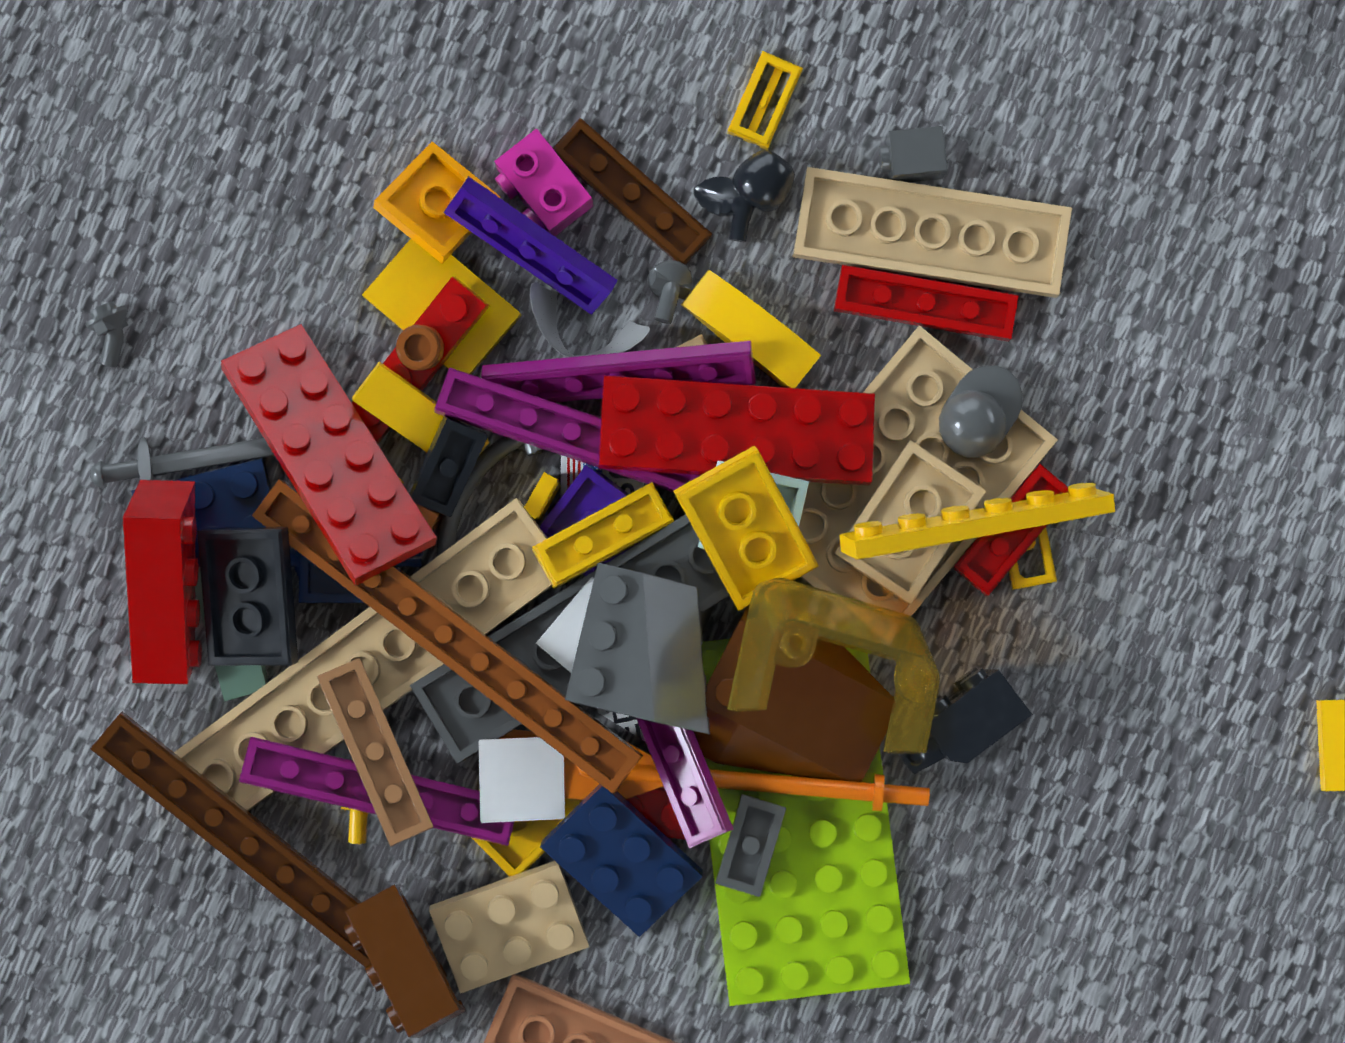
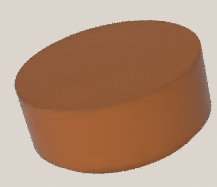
(419, 347)

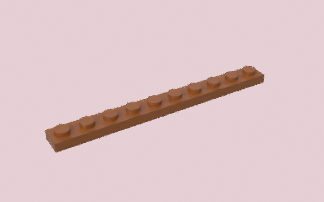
(462, 649)

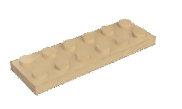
(932, 232)

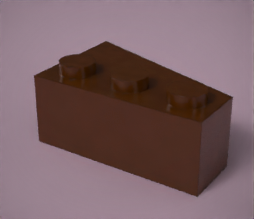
(402, 963)

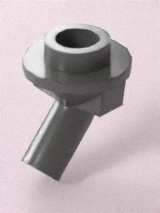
(669, 282)
(109, 321)

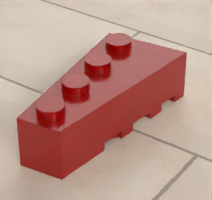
(162, 581)

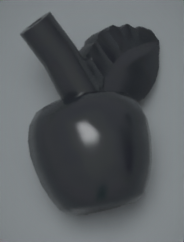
(758, 183)

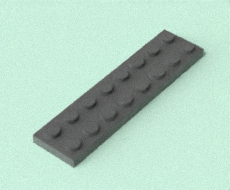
(466, 715)

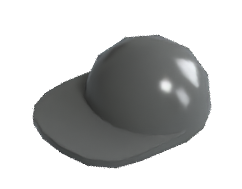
(980, 411)

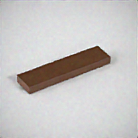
(631, 193)

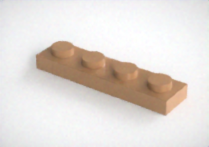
(375, 752)

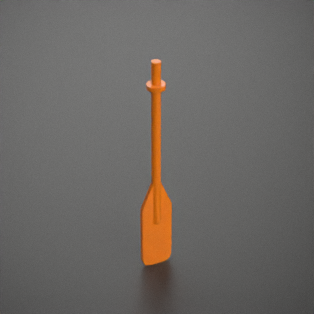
(646, 778)

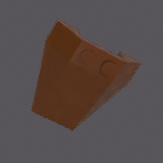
(817, 719)

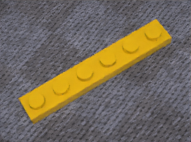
(960, 523)

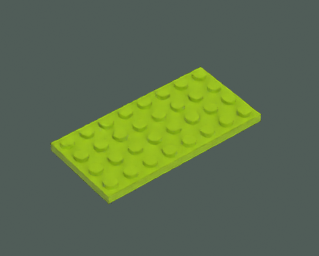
(827, 900)

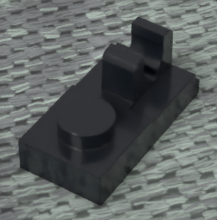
(447, 466)

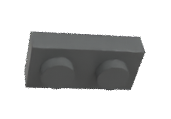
(750, 845)

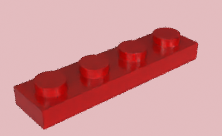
(926, 303)
(452, 316)

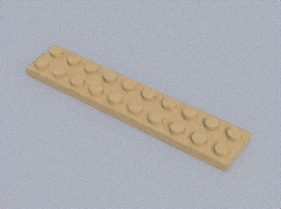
(479, 577)

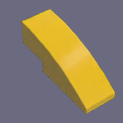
(739, 318)

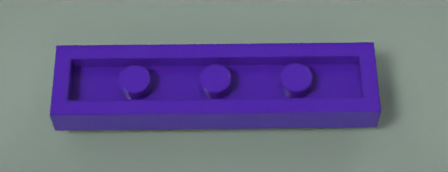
(530, 246)

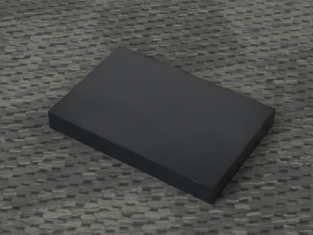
(248, 596)

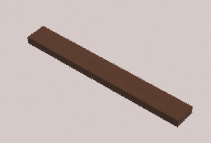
(229, 829)

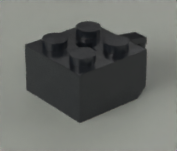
(970, 719)

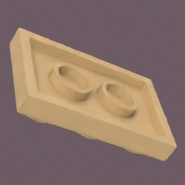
(912, 486)
(509, 926)

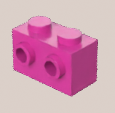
(542, 183)

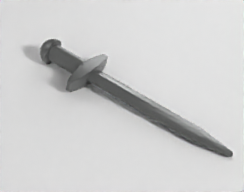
(149, 466)

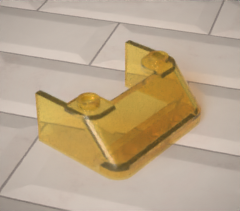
(784, 631)

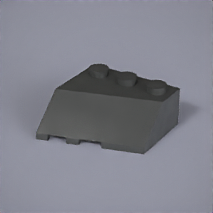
(642, 650)

